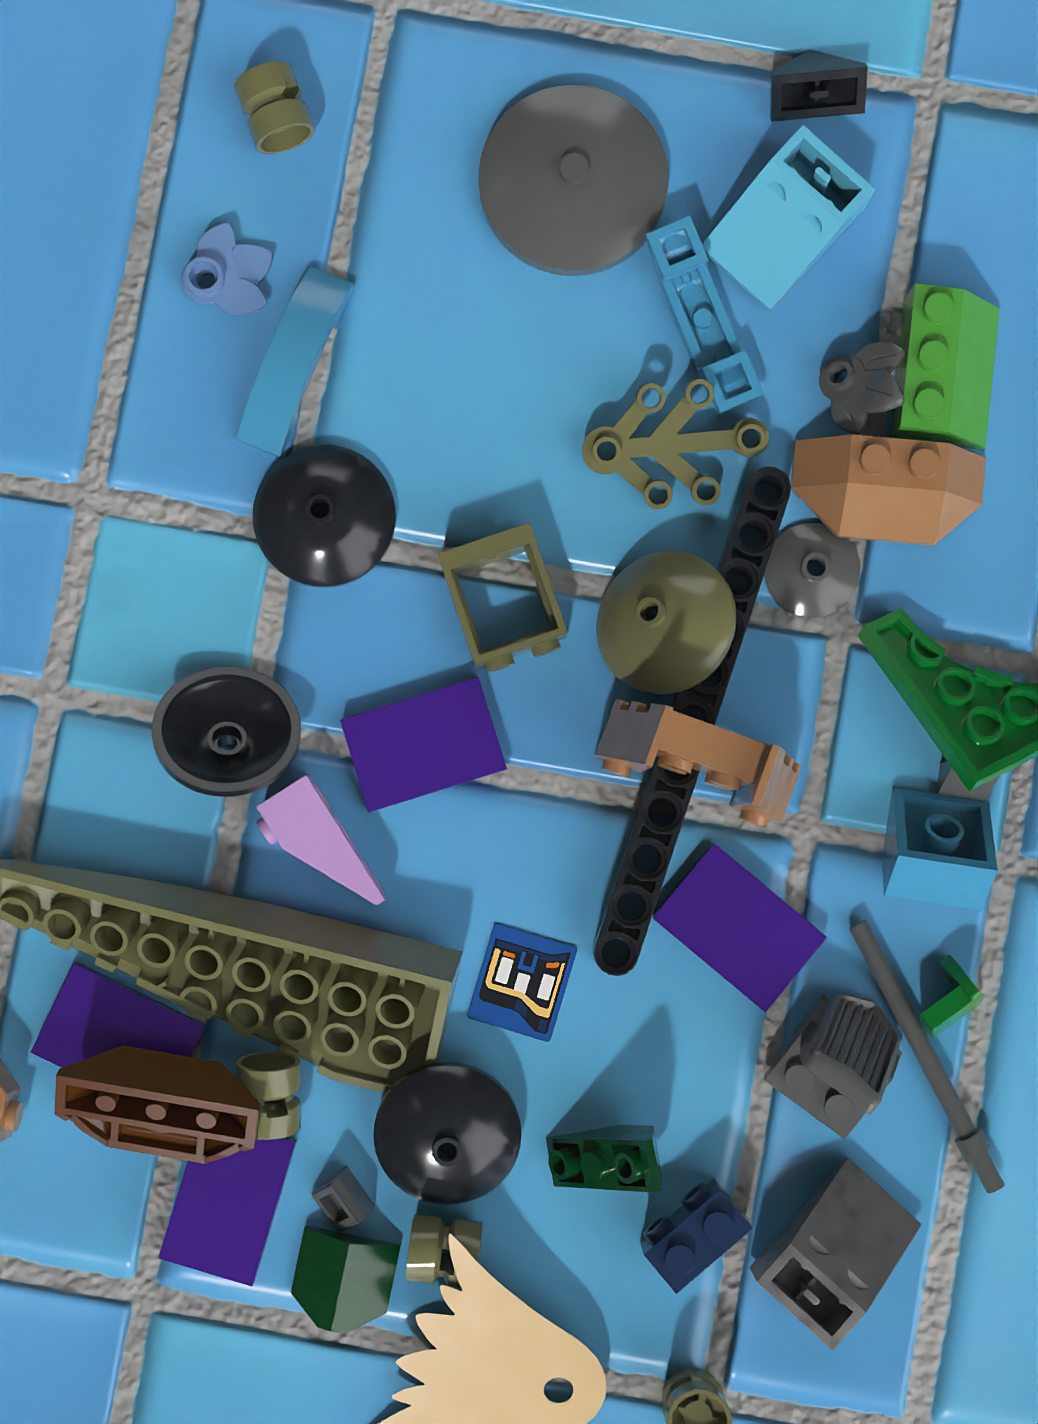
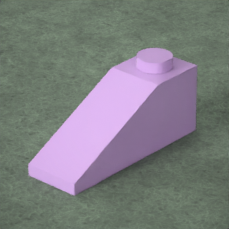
(312, 832)

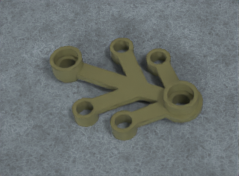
(666, 444)

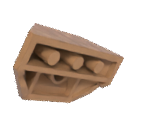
(887, 486)

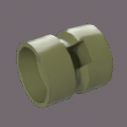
(277, 114)
(273, 1081)
(427, 1242)
(694, 1398)

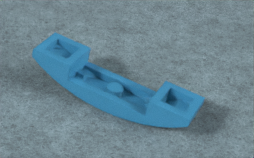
(701, 315)
(292, 360)

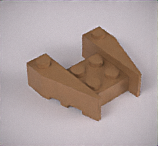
(755, 770)

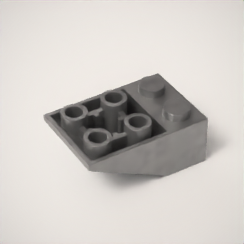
(836, 1253)

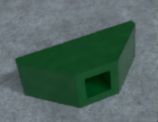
(607, 1159)

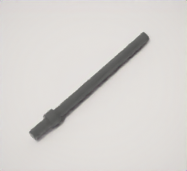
(969, 1140)

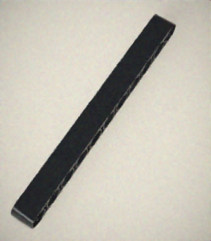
(708, 701)

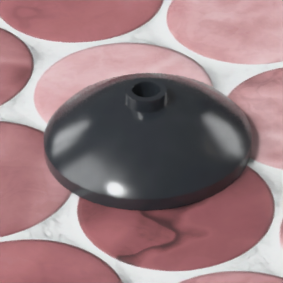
(328, 548)
(226, 709)
(447, 1106)

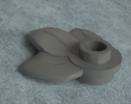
(867, 385)

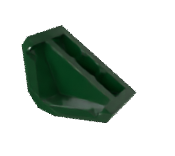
(343, 1278)

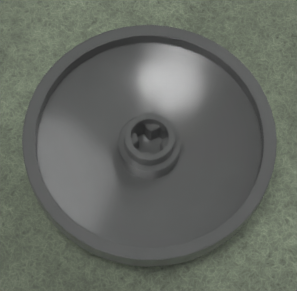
(573, 180)

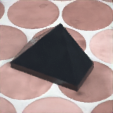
(817, 87)

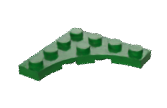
(972, 716)

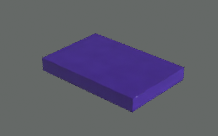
(423, 744)
(739, 927)
(102, 1014)
(228, 1211)

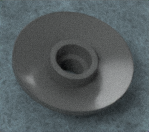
(796, 588)

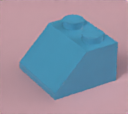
(938, 849)

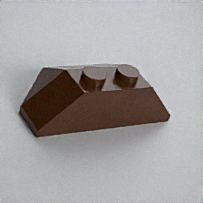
(158, 1104)

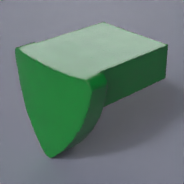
(953, 1005)

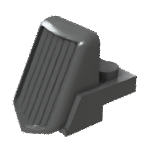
(838, 1061)

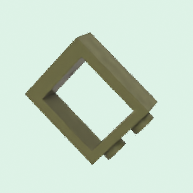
(488, 551)

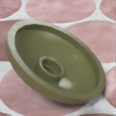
(684, 638)

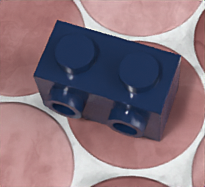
(694, 1234)

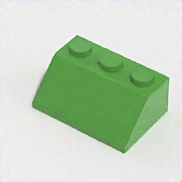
(946, 366)

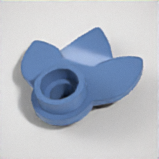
(235, 271)

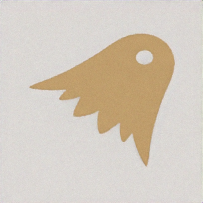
(495, 1360)

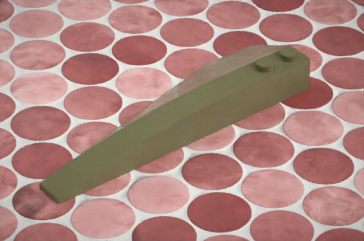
(311, 984)

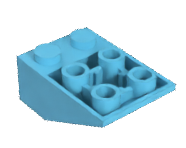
(787, 218)

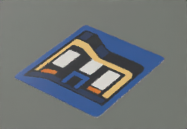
(522, 982)

